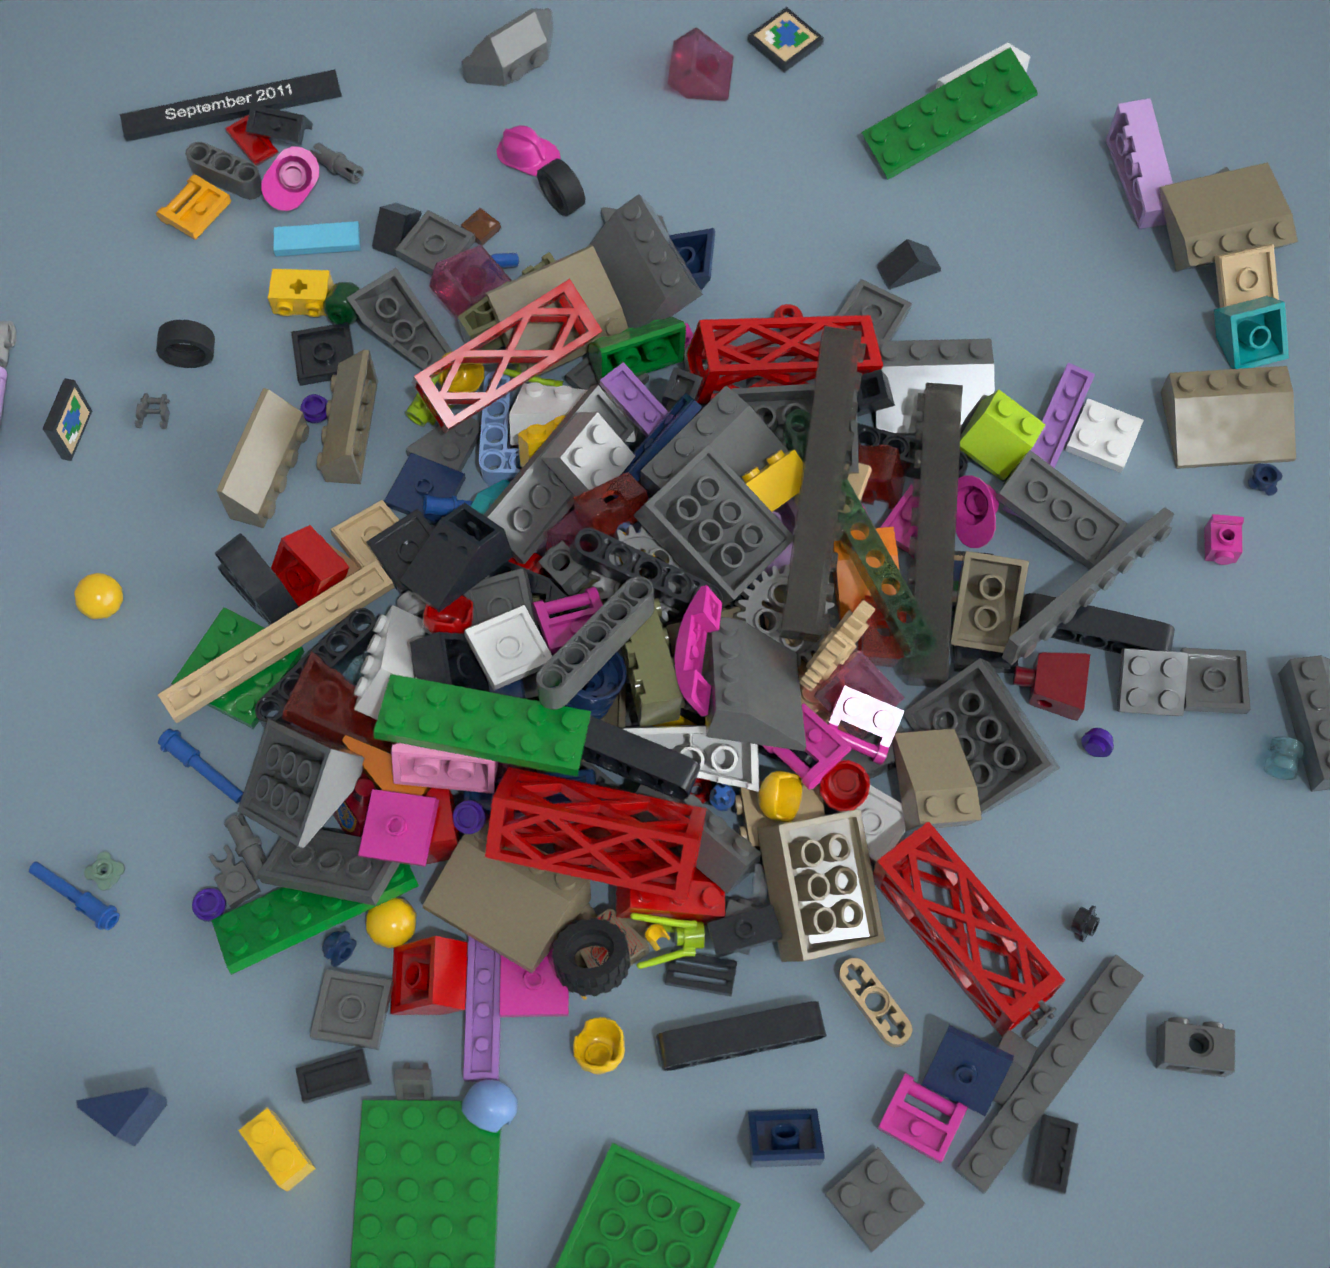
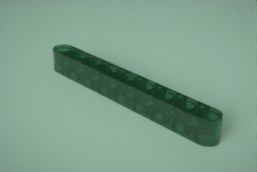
(872, 547)

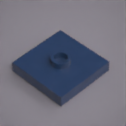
(423, 478)
(967, 1070)

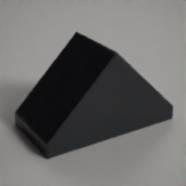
(393, 226)
(907, 264)

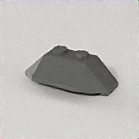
(511, 50)

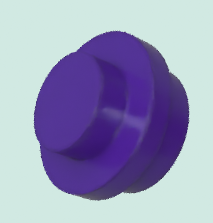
(314, 408)
(1098, 742)
(469, 817)
(208, 904)

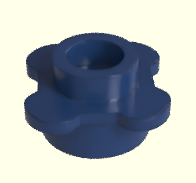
(1268, 472)
(338, 947)

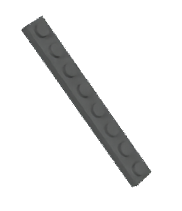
(1085, 589)
(1049, 1074)

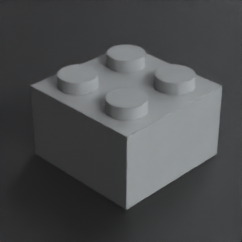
(587, 453)

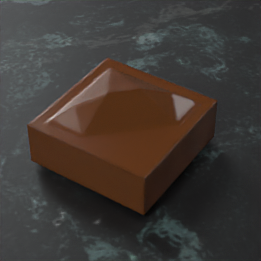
(482, 225)

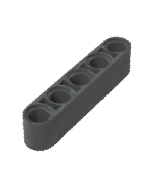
(595, 643)

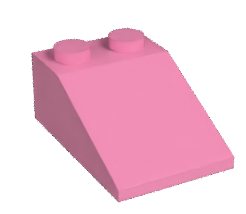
(442, 769)

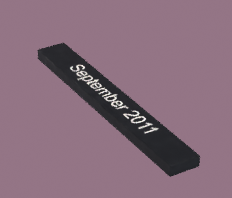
(229, 105)

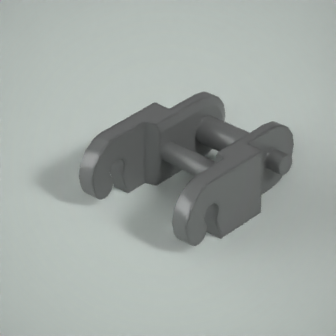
(142, 410)
(1040, 1022)

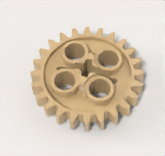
(837, 645)

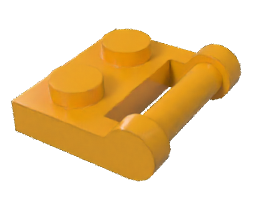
(199, 211)

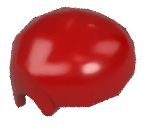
(452, 619)
(845, 786)

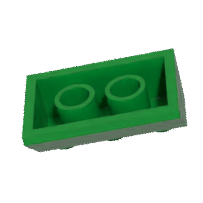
(640, 348)

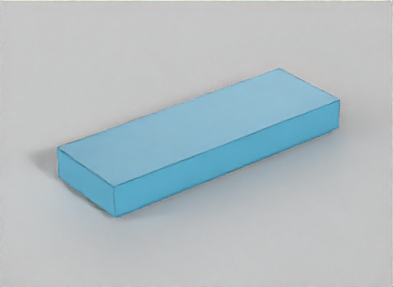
(317, 238)

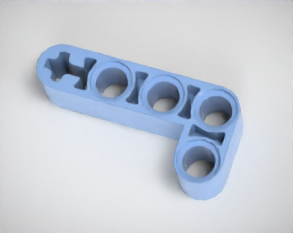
(497, 428)

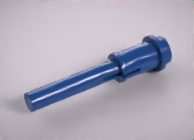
(189, 756)
(103, 915)

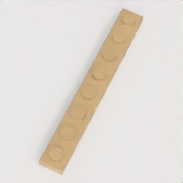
(275, 641)

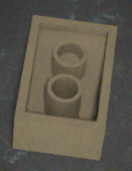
(988, 601)
(935, 780)

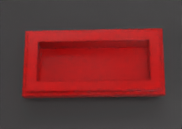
(255, 147)

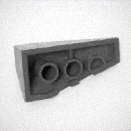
(399, 319)

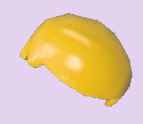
(467, 378)
(98, 596)
(780, 796)
(391, 923)
(599, 1046)

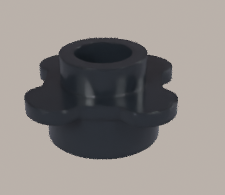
(1085, 922)

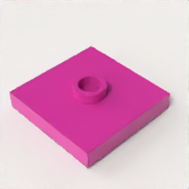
(398, 827)
(532, 993)

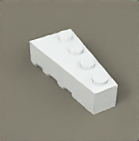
(544, 403)
(389, 655)
(718, 759)

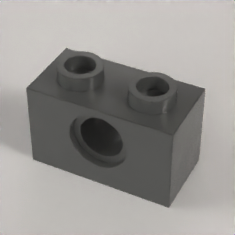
(1176, 1055)

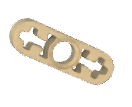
(896, 1018)

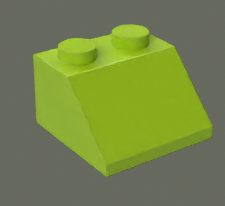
(1000, 434)

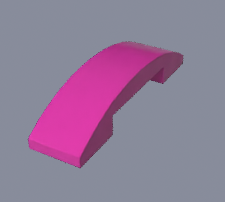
(700, 618)

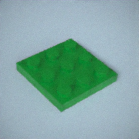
(224, 634)

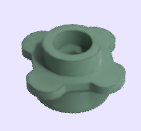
(113, 873)

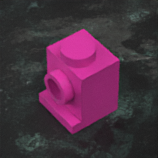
(1223, 539)

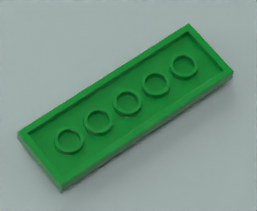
(949, 113)
(482, 725)
(289, 918)

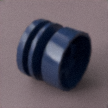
(601, 689)

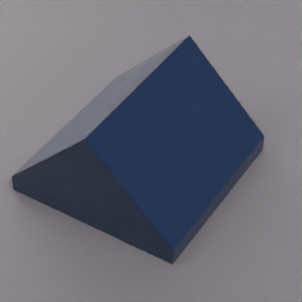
(697, 252)
(125, 1113)
(785, 1138)

